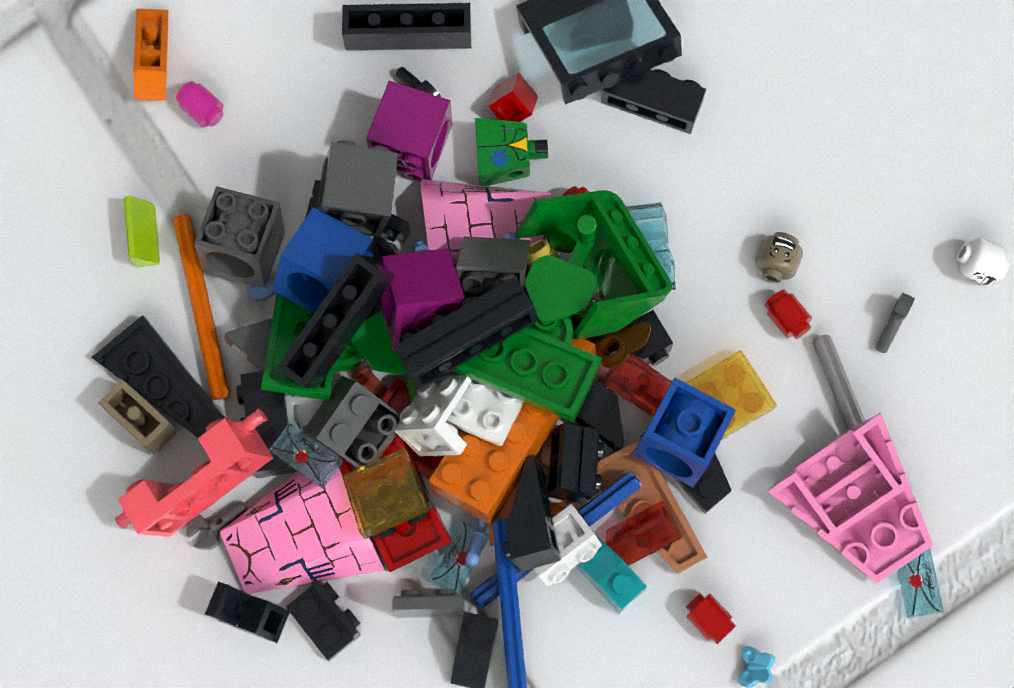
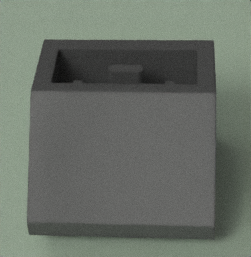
(354, 424)

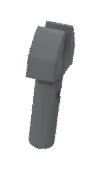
(898, 314)
(214, 525)

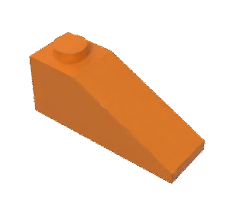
(150, 54)

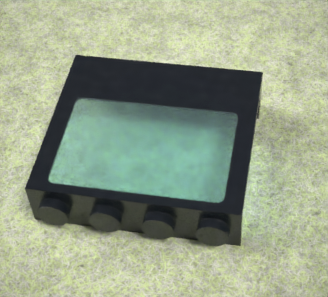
(599, 40)

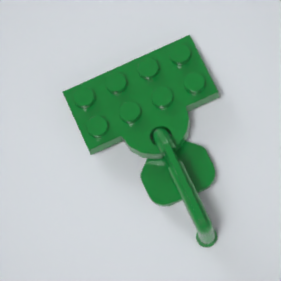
(368, 344)
(540, 360)

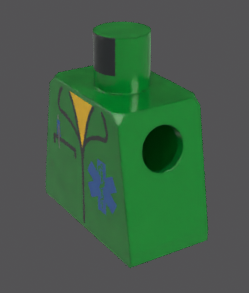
(505, 150)

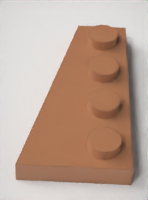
(681, 553)

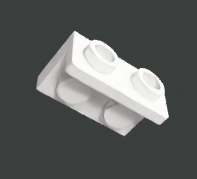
(575, 544)

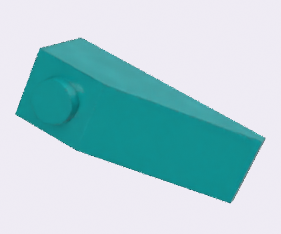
(612, 578)

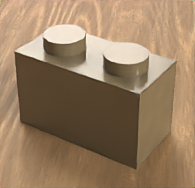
(137, 416)

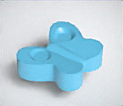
(757, 667)

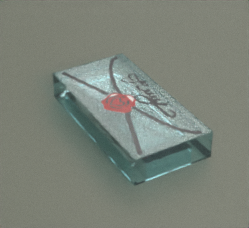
(306, 455)
(451, 569)
(920, 586)

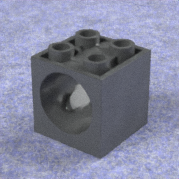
(358, 186)
(240, 237)
(490, 260)

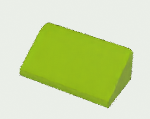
(141, 232)

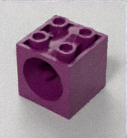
(412, 126)
(421, 290)

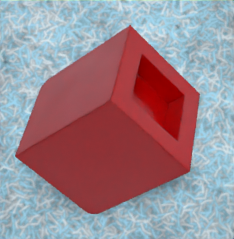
(513, 99)

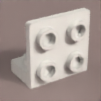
(485, 413)
(423, 421)

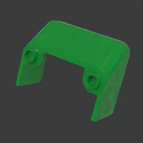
(620, 258)

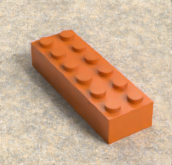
(489, 473)

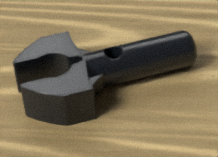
(413, 82)

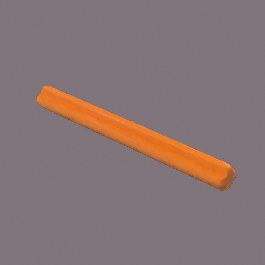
(201, 308)

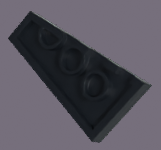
(159, 376)

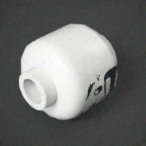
(983, 261)

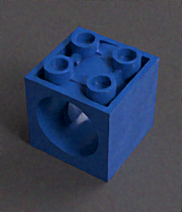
(317, 259)
(684, 432)

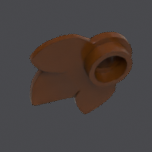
(624, 341)

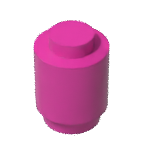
(200, 104)

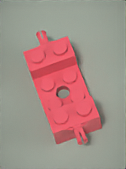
(165, 508)

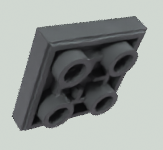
(415, 604)

